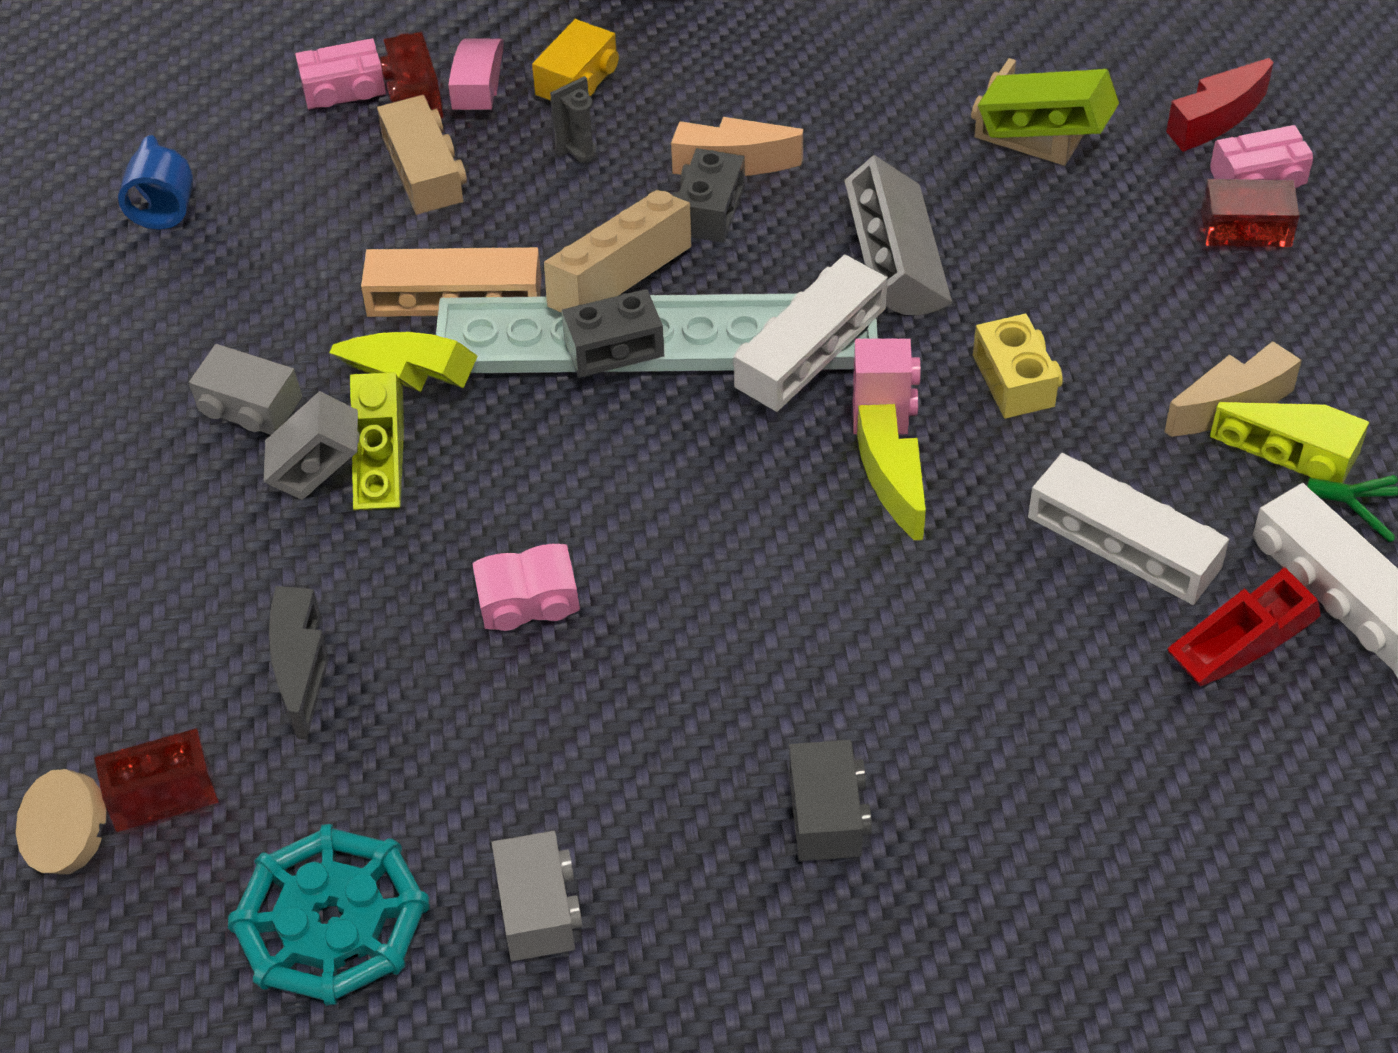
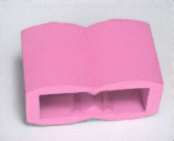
(526, 587)

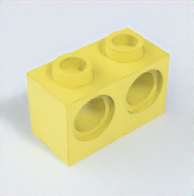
(1016, 365)

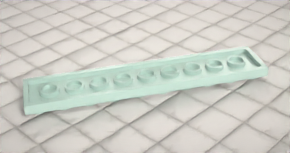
(697, 332)

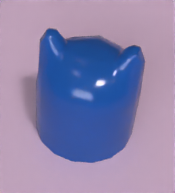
(162, 180)

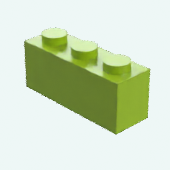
(1049, 104)

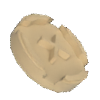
(60, 822)

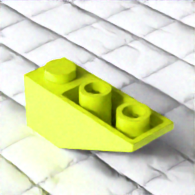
(1296, 436)
(381, 439)

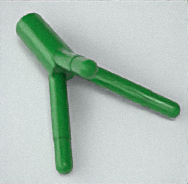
(1347, 493)

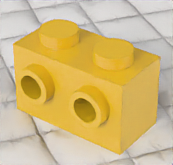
(574, 54)

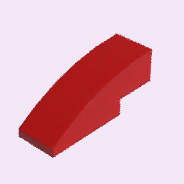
(1218, 104)
(1246, 628)

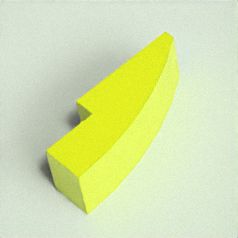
(410, 356)
(892, 467)

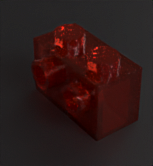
(410, 70)
(1249, 212)
(156, 780)

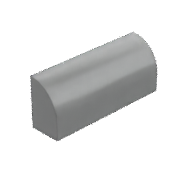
(897, 237)

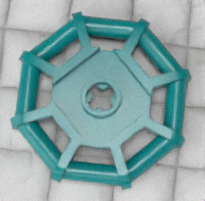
(322, 886)

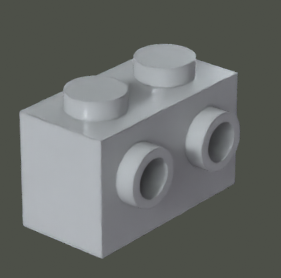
(245, 389)
(311, 445)
(534, 895)

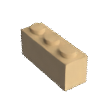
(422, 154)

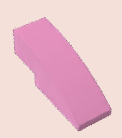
(475, 74)

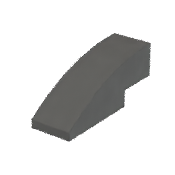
(297, 654)

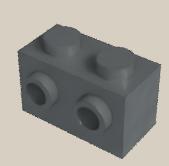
(714, 189)
(613, 333)
(827, 801)

